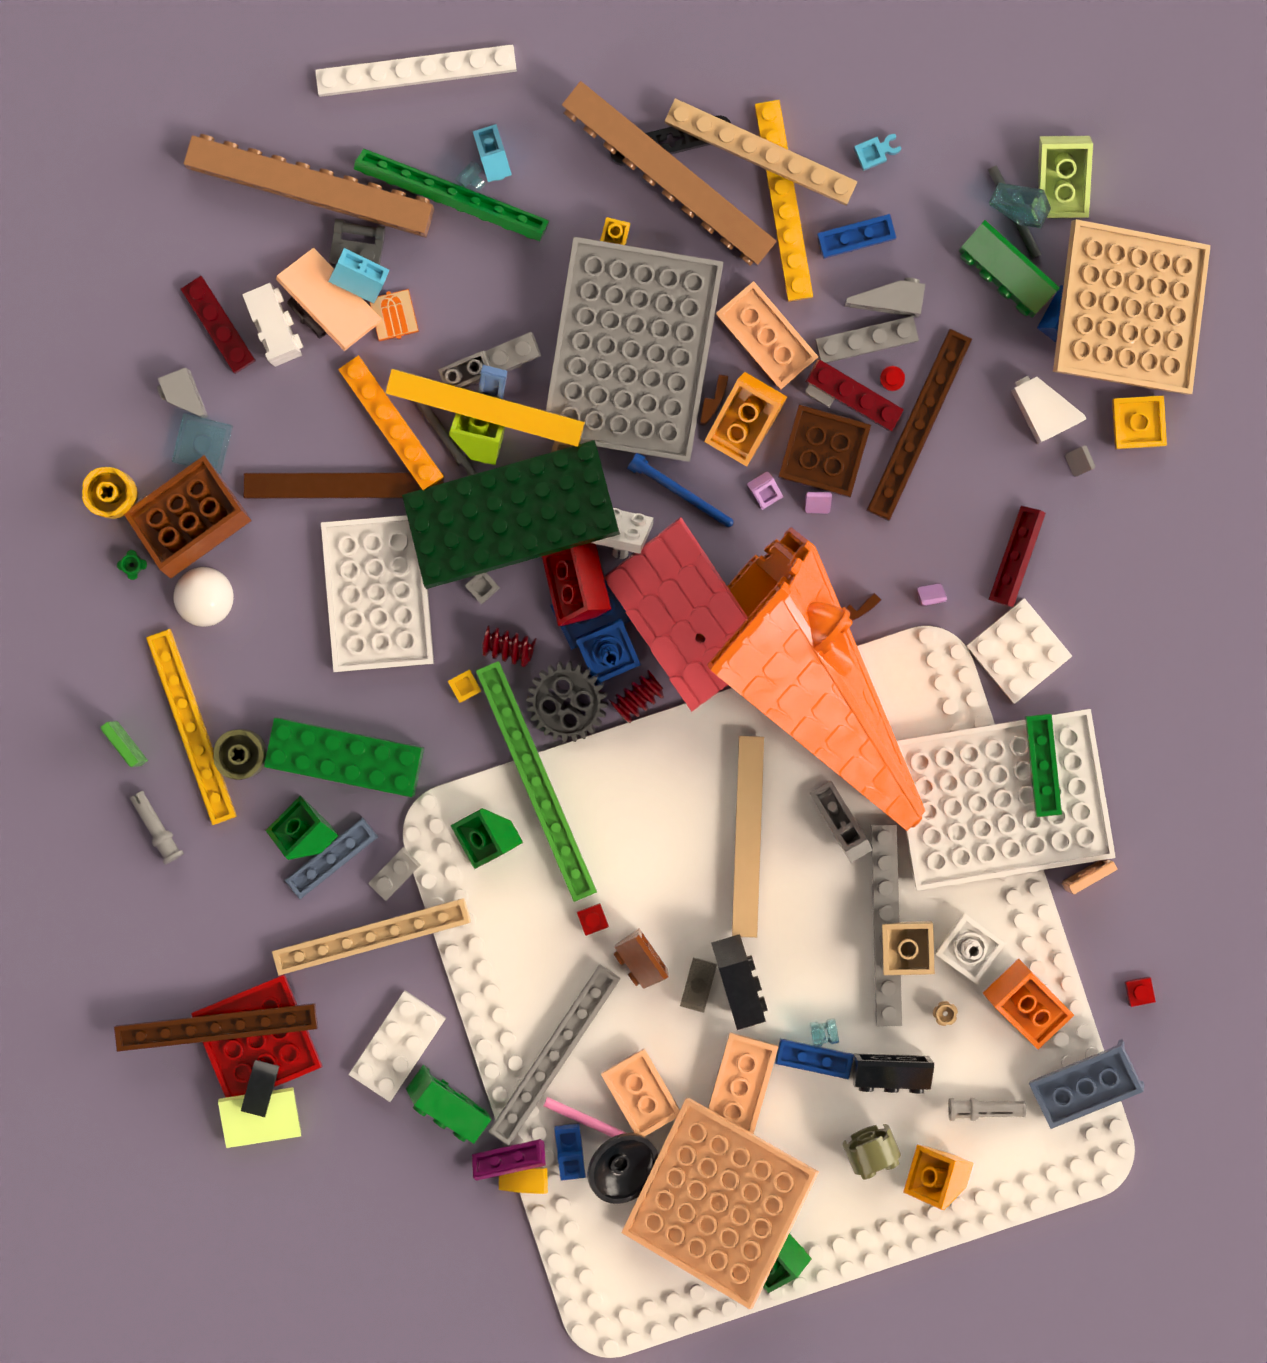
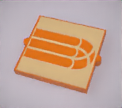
(396, 315)

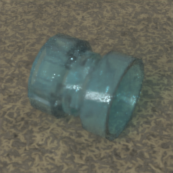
(818, 1032)

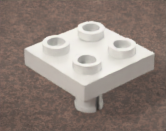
(633, 533)
(970, 948)

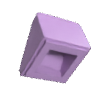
(765, 490)
(818, 502)
(931, 594)

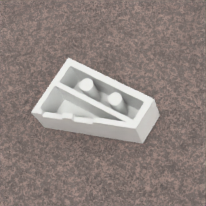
(273, 324)

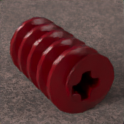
(508, 647)
(638, 697)

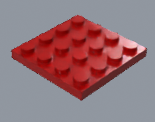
(235, 1057)

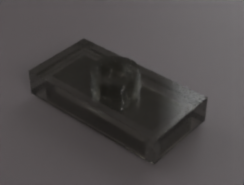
(698, 984)

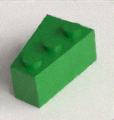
(447, 1106)

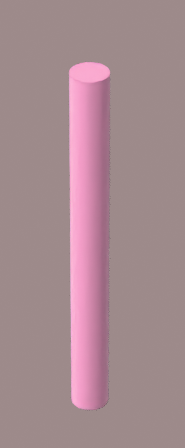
(582, 1118)

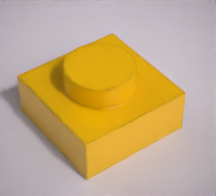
(464, 686)

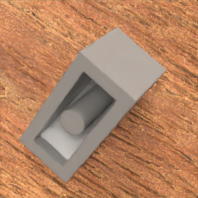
(181, 391)

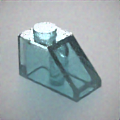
(1021, 204)

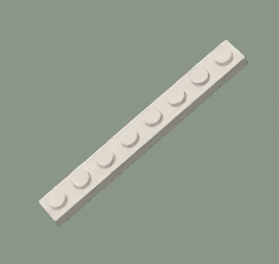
(416, 70)

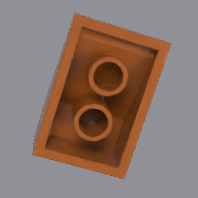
(641, 959)

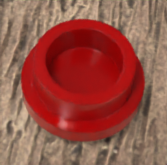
(892, 378)

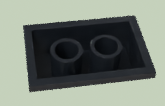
(892, 1072)

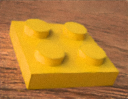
(1139, 422)

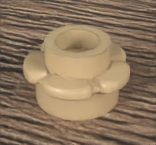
(951, 1016)

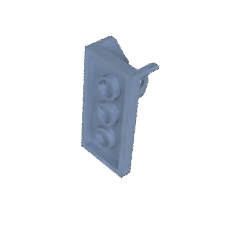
(1086, 1086)

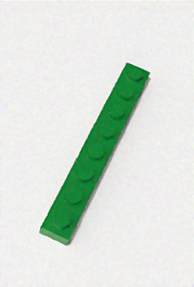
(451, 194)

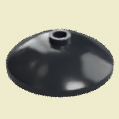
(625, 1178)

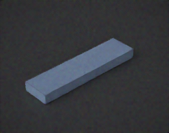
(332, 858)

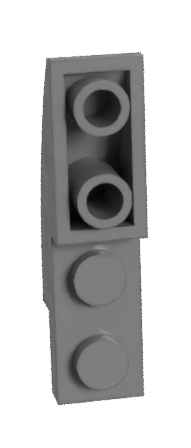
(504, 357)

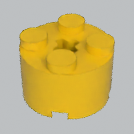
(95, 492)

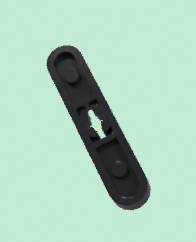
(688, 143)

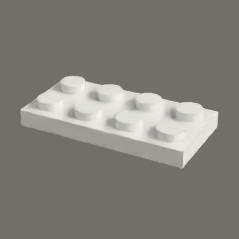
(397, 1046)

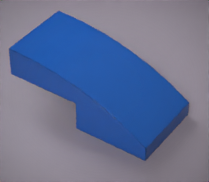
(570, 1152)

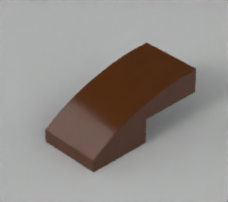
(711, 405)
(870, 603)

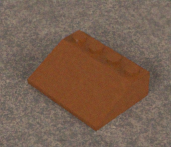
(187, 517)

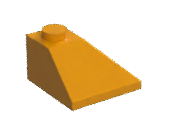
(937, 1176)

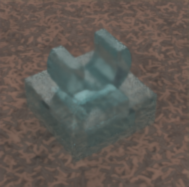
(470, 176)

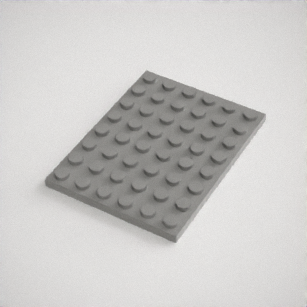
(634, 346)

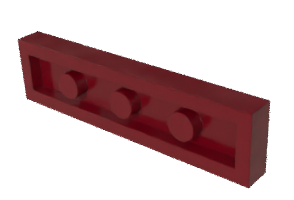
(218, 324)
(854, 395)
(1017, 556)

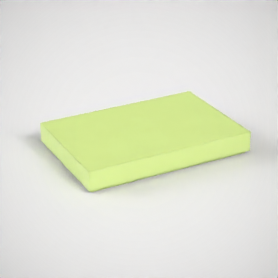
(247, 1129)

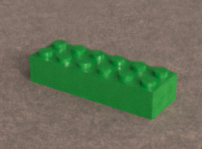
(344, 757)

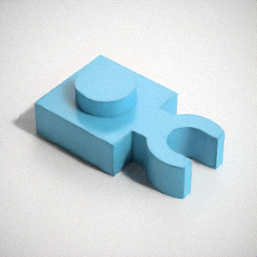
(873, 152)

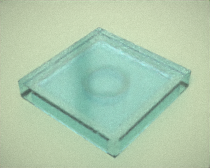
(199, 438)

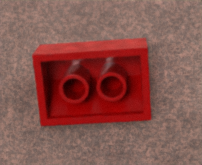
(576, 584)

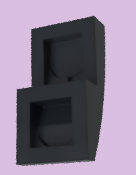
(260, 1088)

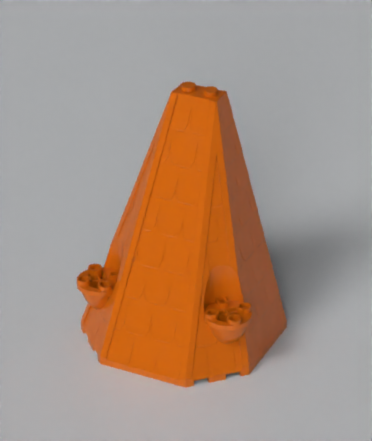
(809, 677)

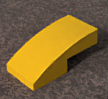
(525, 1181)

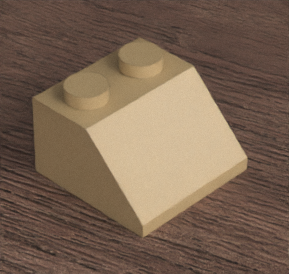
(908, 948)

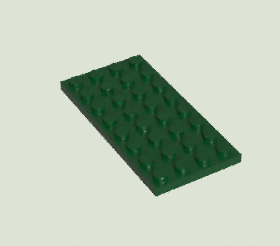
(510, 514)

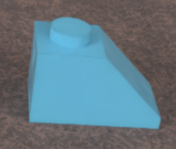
(492, 153)

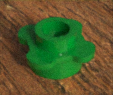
(139, 564)

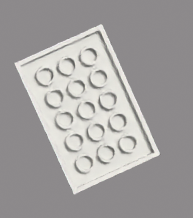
(375, 595)

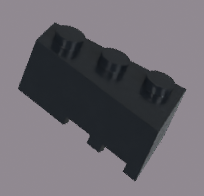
(739, 982)

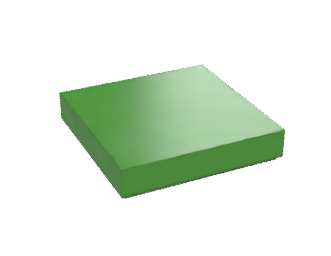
(124, 744)

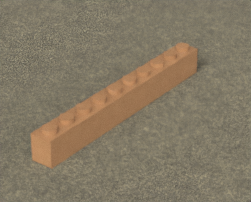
(668, 173)
(309, 186)

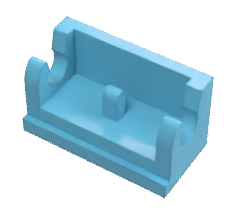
(359, 275)

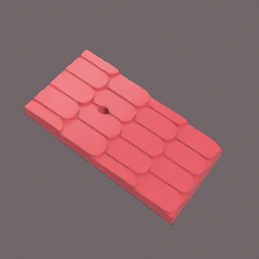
(673, 598)

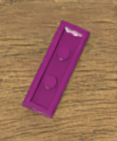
(508, 1159)

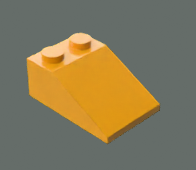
(745, 418)

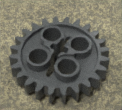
(579, 683)

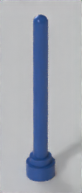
(641, 465)

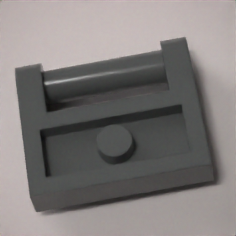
(368, 251)

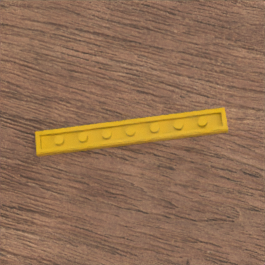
(485, 407)
(191, 726)

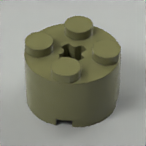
(226, 753)
(872, 1151)

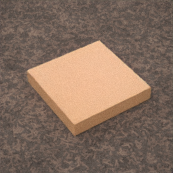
(1088, 876)

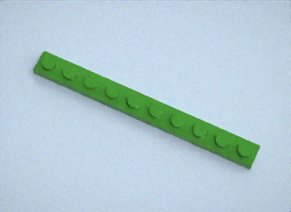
(536, 781)

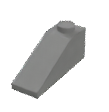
(895, 298)
(841, 821)

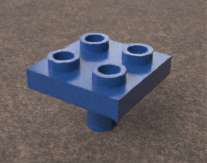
(608, 651)

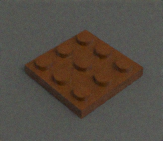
(824, 451)

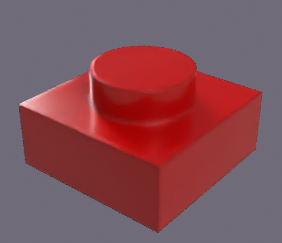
(592, 919)
(1140, 991)

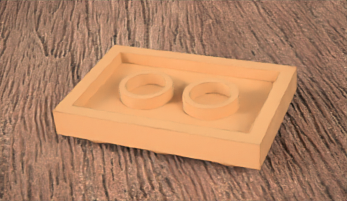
(641, 1093)

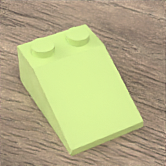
(1066, 174)

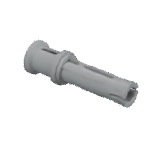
(161, 837)
(974, 1109)

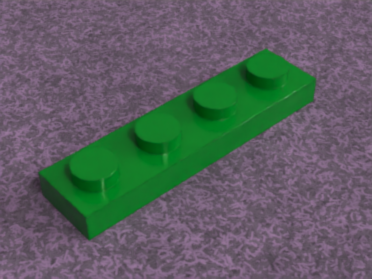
(1043, 765)

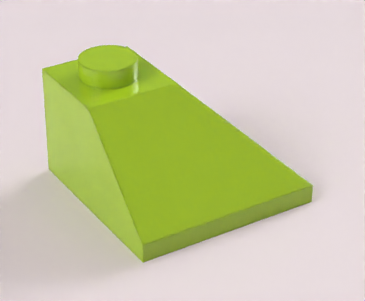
(477, 438)

